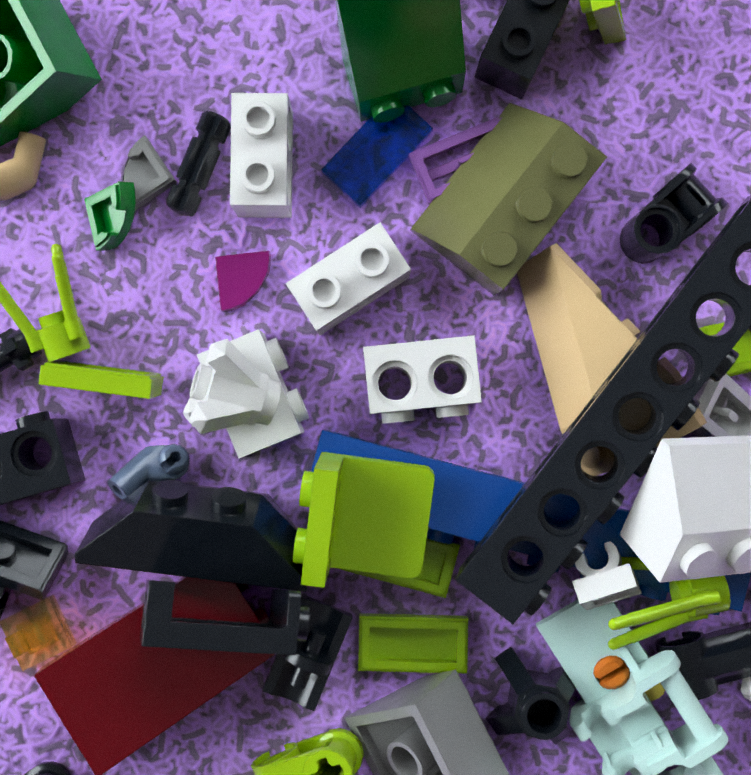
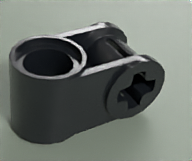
(675, 213)

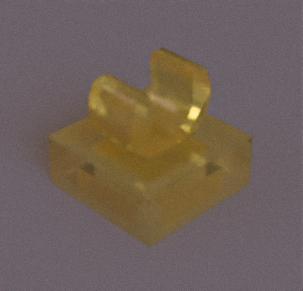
(37, 633)

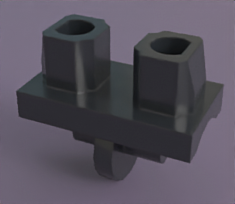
(305, 675)

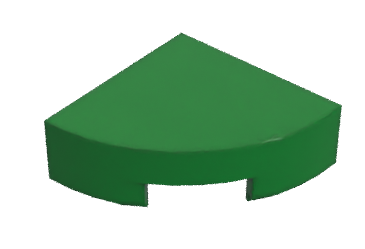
(111, 214)

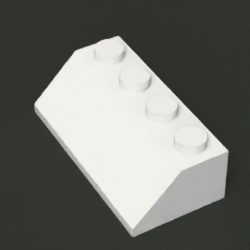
(694, 509)

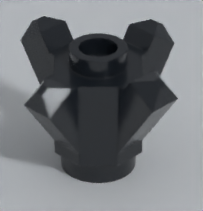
(535, 701)

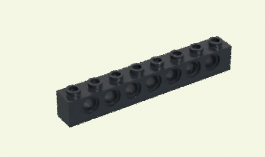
(519, 588)

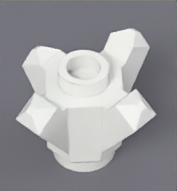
(230, 391)

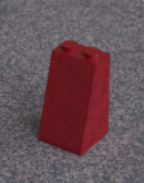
(126, 694)

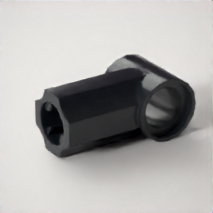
(712, 657)

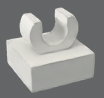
(605, 584)

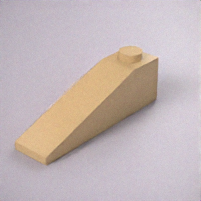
(582, 345)

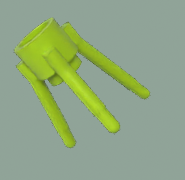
(61, 331)
(690, 602)

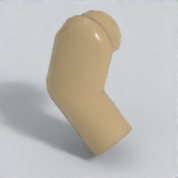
(23, 170)

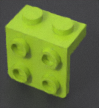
(363, 517)

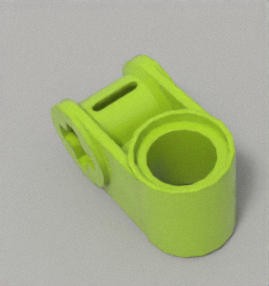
(315, 756)

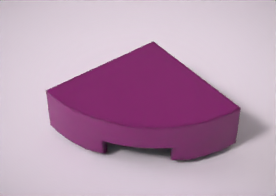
(241, 277)

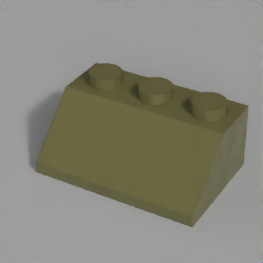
(508, 195)

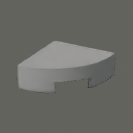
(147, 172)

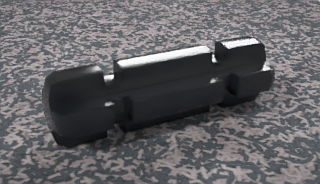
(198, 163)

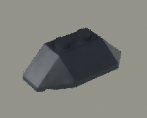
(196, 535)

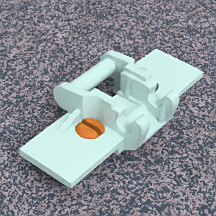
(614, 699)

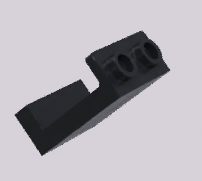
(279, 635)

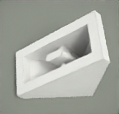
(724, 408)

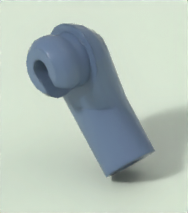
(150, 464)

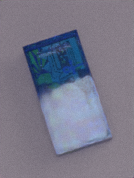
(375, 154)

